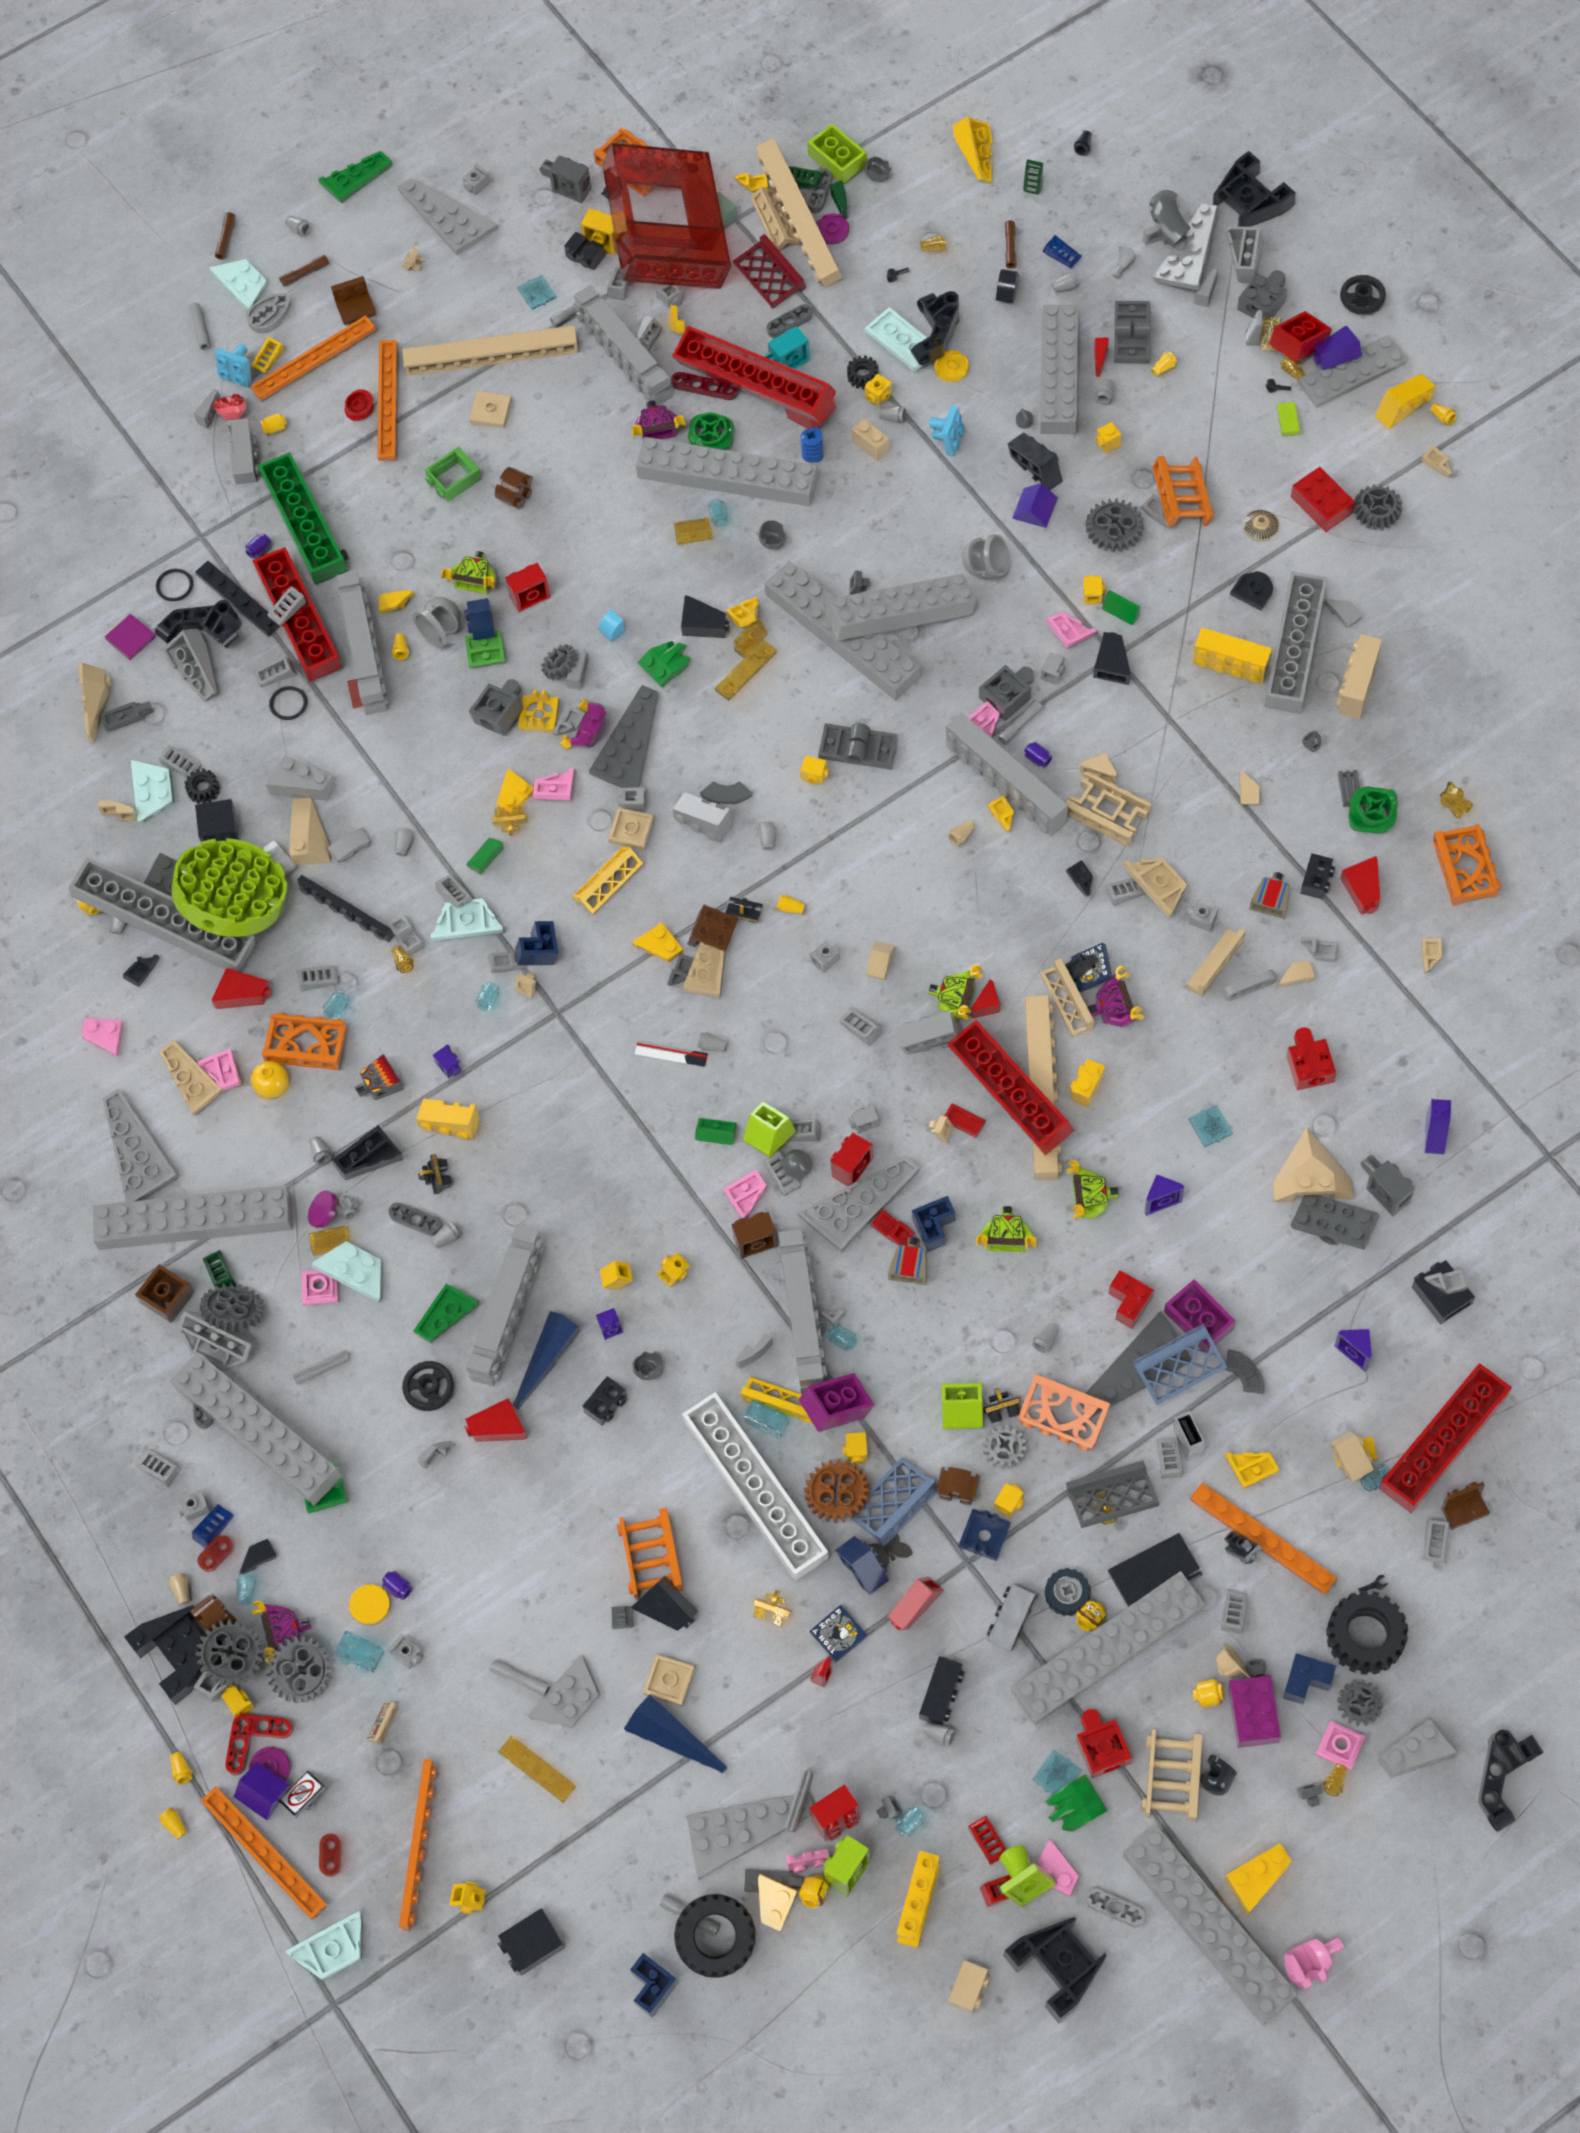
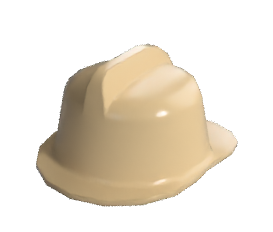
(1229, 1663)

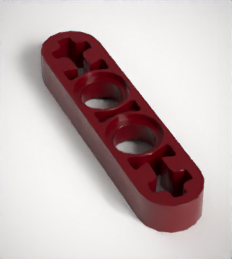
(703, 388)

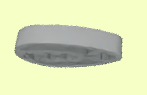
(273, 319)

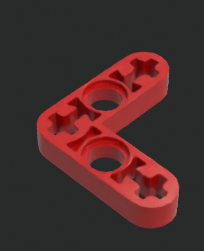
(251, 1730)

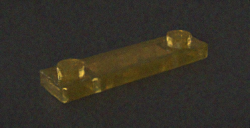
(745, 670)
(537, 1769)

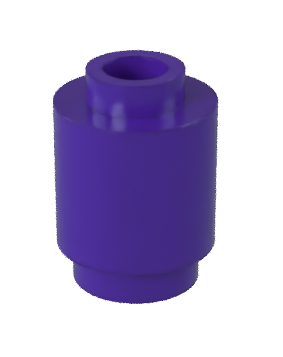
(257, 545)
(1038, 754)
(396, 1585)

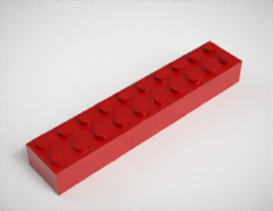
(754, 374)

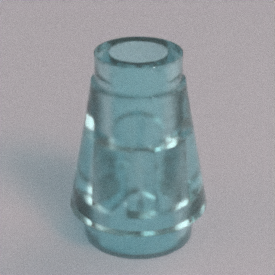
(1373, 1479)
(245, 1588)

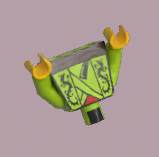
(472, 574)
(956, 992)
(1089, 1192)
(1006, 1233)

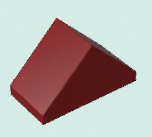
(986, 1003)

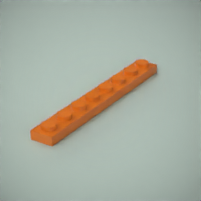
(313, 358)
(387, 400)
(1269, 1542)
(264, 1853)
(417, 1854)

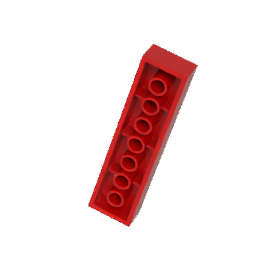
(304, 627)
(1010, 1087)
(1445, 1438)

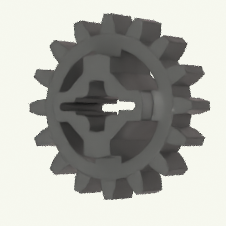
(559, 662)
(1369, 1700)

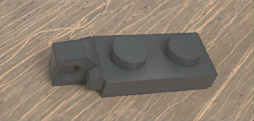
(125, 715)
(784, 1877)

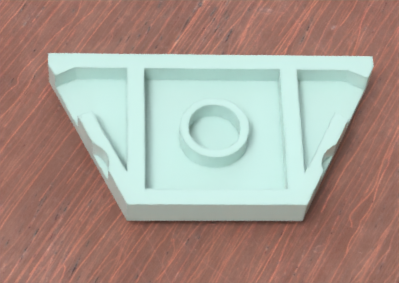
(241, 281)
(151, 789)
(466, 921)
(352, 1268)
(331, 1948)

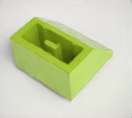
(768, 1129)
(962, 1406)

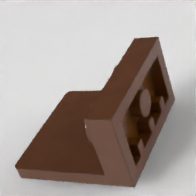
(353, 300)
(713, 928)
(1465, 1505)

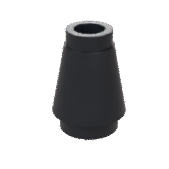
(1083, 143)

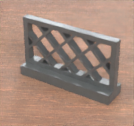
(1107, 1482)

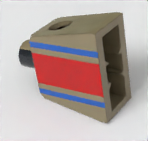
(1271, 896)
(909, 1263)

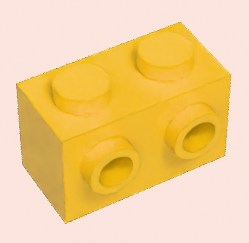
(1087, 1082)

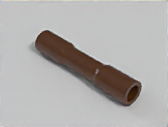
(223, 242)
(1010, 254)
(295, 274)

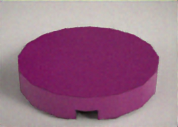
(833, 228)
(322, 1209)
(274, 1760)

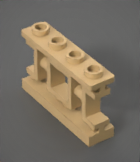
(1102, 821)

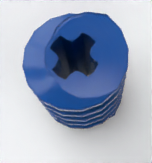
(812, 445)

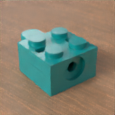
(790, 348)

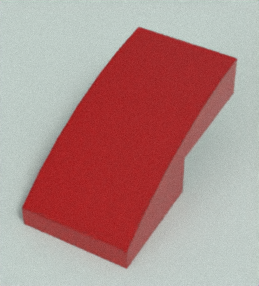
(892, 1229)

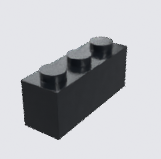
(941, 1691)

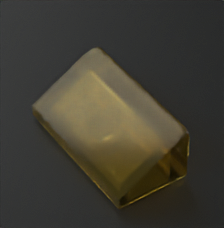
(692, 531)
(750, 638)
(326, 1240)

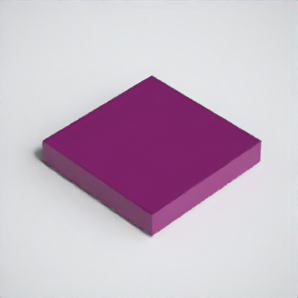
(130, 636)

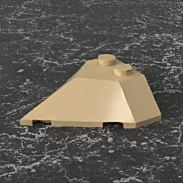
(1311, 1172)

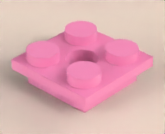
(314, 1296)
(1329, 1751)

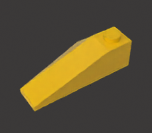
(974, 141)

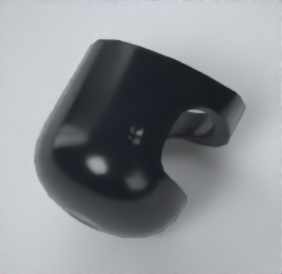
(1219, 1778)

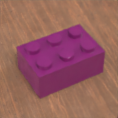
(1196, 1306)
(836, 1402)
(1254, 1711)

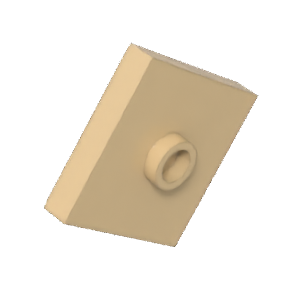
(490, 409)
(631, 828)
(669, 1680)

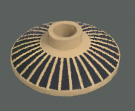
(1257, 530)

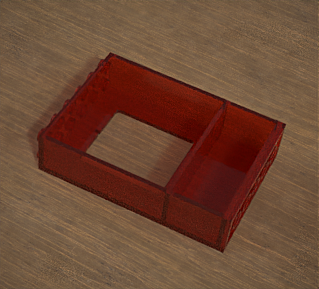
(662, 251)

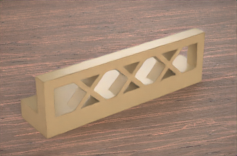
(773, 219)
(1215, 961)
(1075, 998)

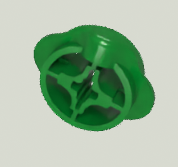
(712, 425)
(1372, 819)

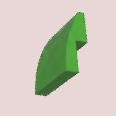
(485, 651)

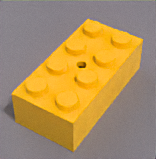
(1232, 655)

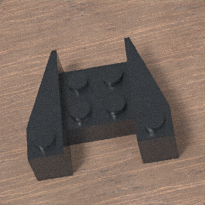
(1250, 196)
(178, 1642)
(1062, 1959)

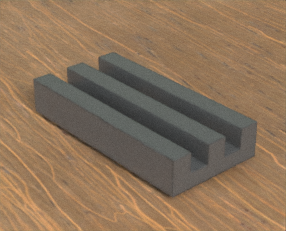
(1348, 775)

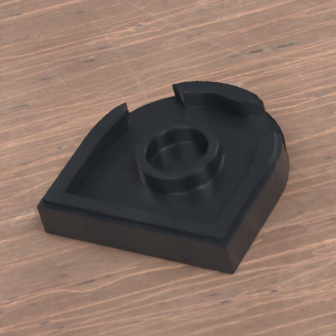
(1253, 589)

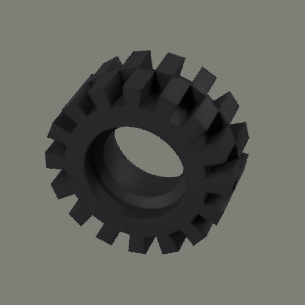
(858, 364)
(195, 779)

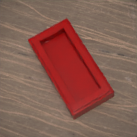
(965, 1120)

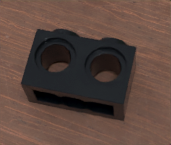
(1314, 875)
(600, 1399)

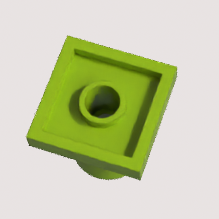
(1026, 1880)

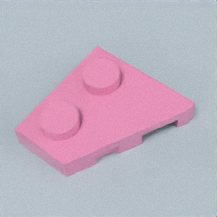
(1068, 629)
(985, 718)
(554, 786)
(103, 1033)
(222, 1069)
(745, 1193)
(808, 1859)
(1057, 1866)

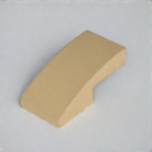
(123, 812)

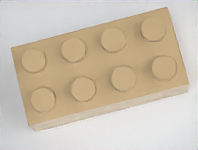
(1358, 676)

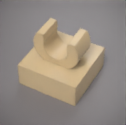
(411, 259)
(525, 984)
(941, 1128)

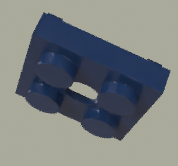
(994, 1525)

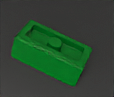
(1121, 607)
(485, 855)
(715, 1131)

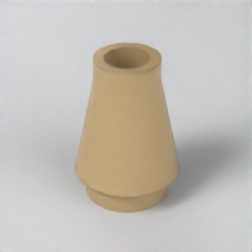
(960, 833)
(179, 1587)

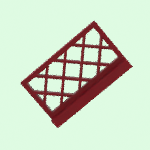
(782, 265)

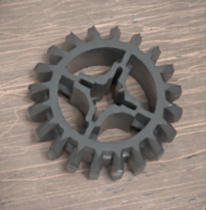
(1378, 512)

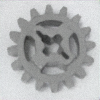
(1010, 1441)

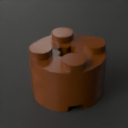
(514, 487)
(957, 1484)
(211, 1612)

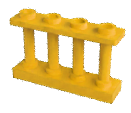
(918, 1899)

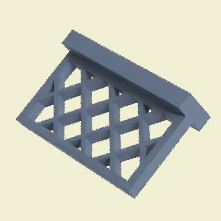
(1172, 1348)
(907, 1509)

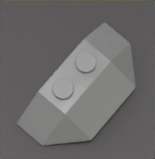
(216, 1345)

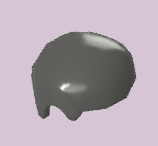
(877, 169)
(771, 534)
(796, 1164)
(648, 1365)

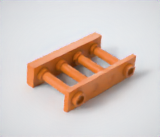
(1169, 498)
(665, 1541)

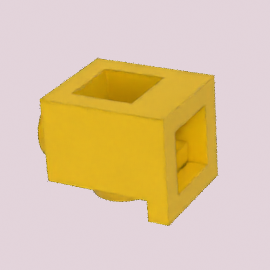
(237, 1701)

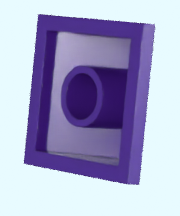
(1035, 505)
(1163, 1194)
(1355, 1346)
(261, 1790)

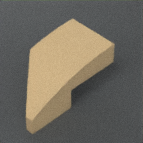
(1437, 460)
(1248, 790)
(1431, 952)
(1297, 972)

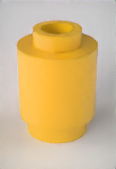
(273, 423)

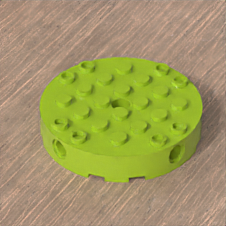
(228, 887)

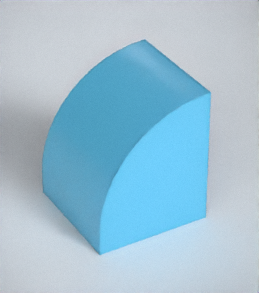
(612, 625)

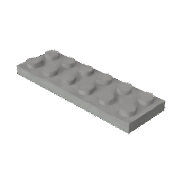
(1376, 360)

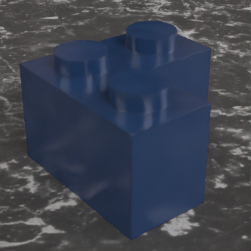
(480, 619)
(540, 947)
(929, 1220)
(863, 1564)
(1307, 1672)
(657, 1984)

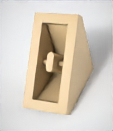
(1101, 766)
(880, 960)

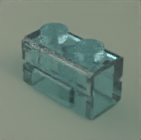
(766, 1419)
(358, 1652)

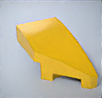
(754, 182)
(674, 324)
(394, 600)
(1002, 812)

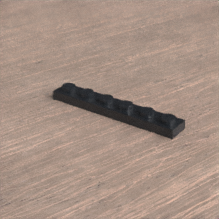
(237, 598)
(350, 912)

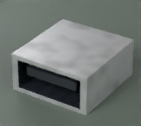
(1188, 1435)

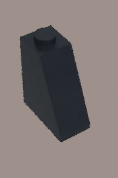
(703, 620)
(1112, 660)
(666, 1605)

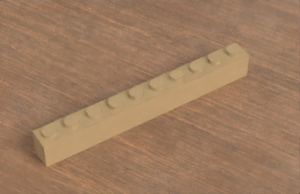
(799, 213)
(490, 350)
(1041, 1074)

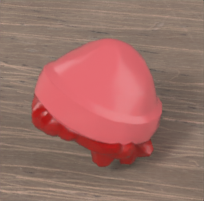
(230, 407)

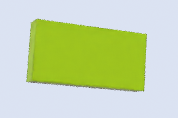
(1288, 419)

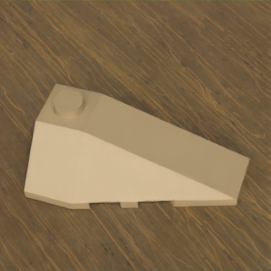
(95, 691)
(307, 835)

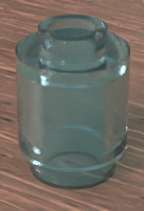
(718, 512)
(487, 996)
(335, 1005)
(842, 1337)
(909, 1821)

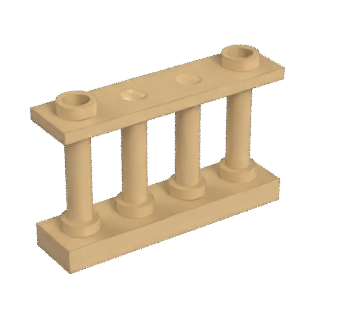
(1191, 1766)

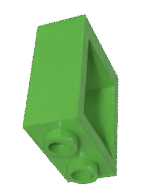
(445, 463)

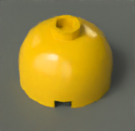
(269, 1080)

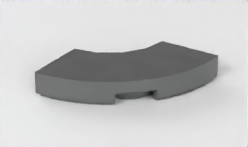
(726, 794)
(1246, 1371)

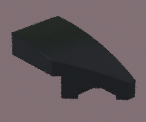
(1081, 877)
(1080, 965)
(140, 970)
(257, 1555)

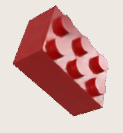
(1299, 336)
(1322, 499)
(835, 1813)

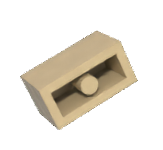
(870, 439)
(1352, 1456)
(968, 1987)

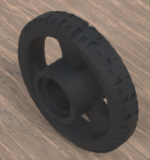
(1363, 294)
(439, 1372)

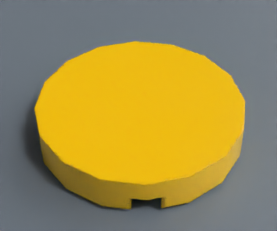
(951, 366)
(369, 1604)

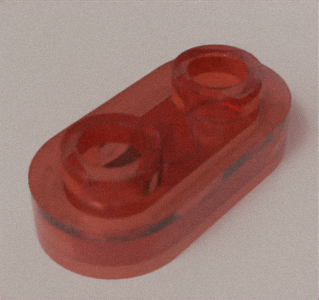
(214, 1553)
(329, 1856)

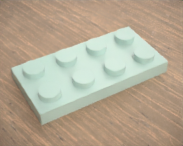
(896, 336)

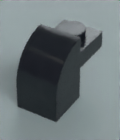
(1007, 285)

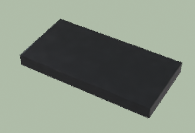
(1152, 1568)

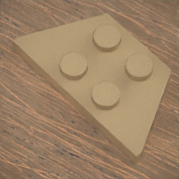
(1158, 882)

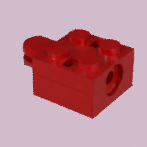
(1313, 1061)
(1100, 1744)

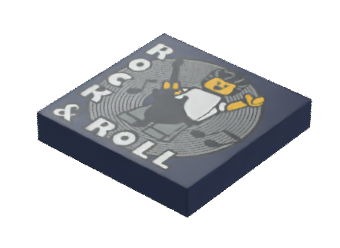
(1099, 972)
(838, 1633)

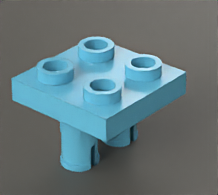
(234, 365)
(948, 429)

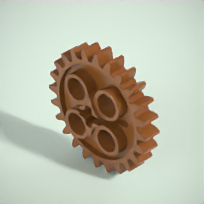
(855, 1491)

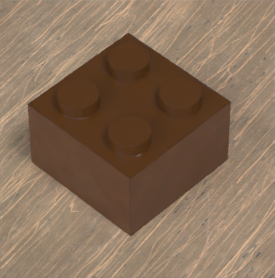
(754, 1234)
(164, 1293)

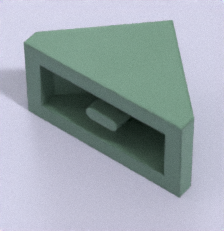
(727, 209)

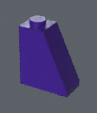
(1337, 349)
(1437, 1126)

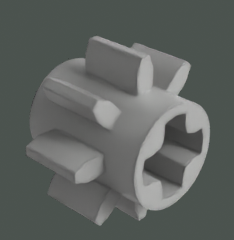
(346, 1207)

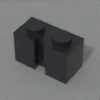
(583, 251)

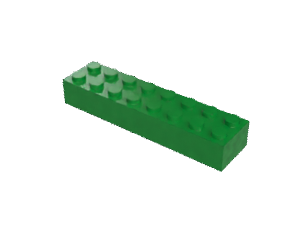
(302, 518)

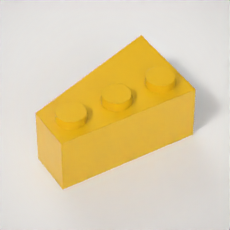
(1404, 400)
(449, 1118)
(1255, 1878)

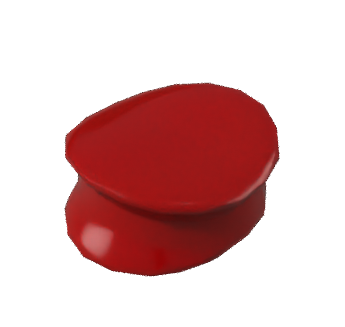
(359, 405)

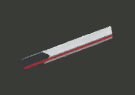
(671, 1053)

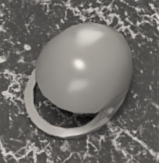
(986, 557)
(436, 619)

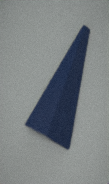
(554, 1339)
(659, 1726)

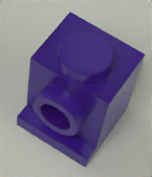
(447, 1061)
(609, 1323)

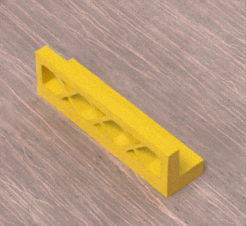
(601, 876)
(780, 1405)

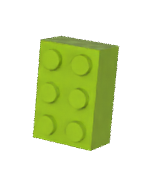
(837, 153)
(846, 1865)

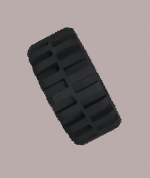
(1355, 1656)
(685, 1935)

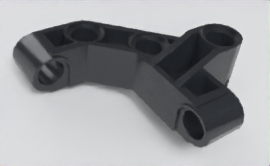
(942, 316)
(219, 622)
(1507, 1758)

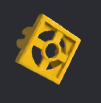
(538, 724)

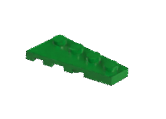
(349, 180)

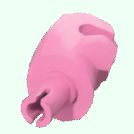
(1310, 1961)

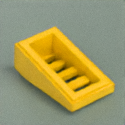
(279, 348)

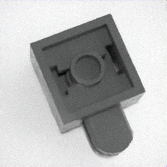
(568, 178)
(1263, 295)
(1007, 690)
(497, 707)
(1388, 1184)

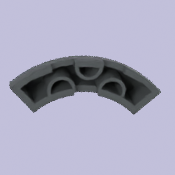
(1167, 215)

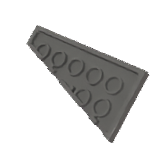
(627, 746)
(1122, 1378)

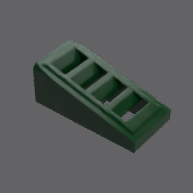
(802, 173)
(1033, 178)
(838, 195)
(225, 1279)

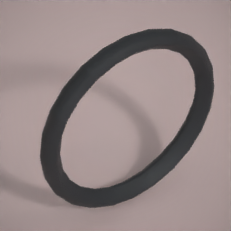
(176, 598)
(283, 689)

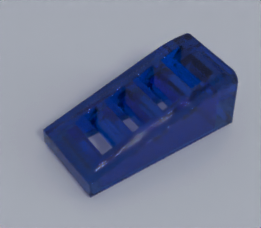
(1061, 245)
(200, 1529)

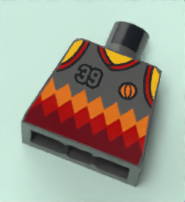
(379, 1079)

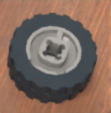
(1067, 1591)

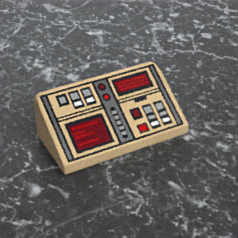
(382, 1723)

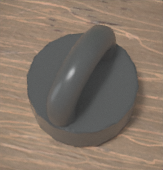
(1024, 419)
(1312, 739)
(1255, 1667)

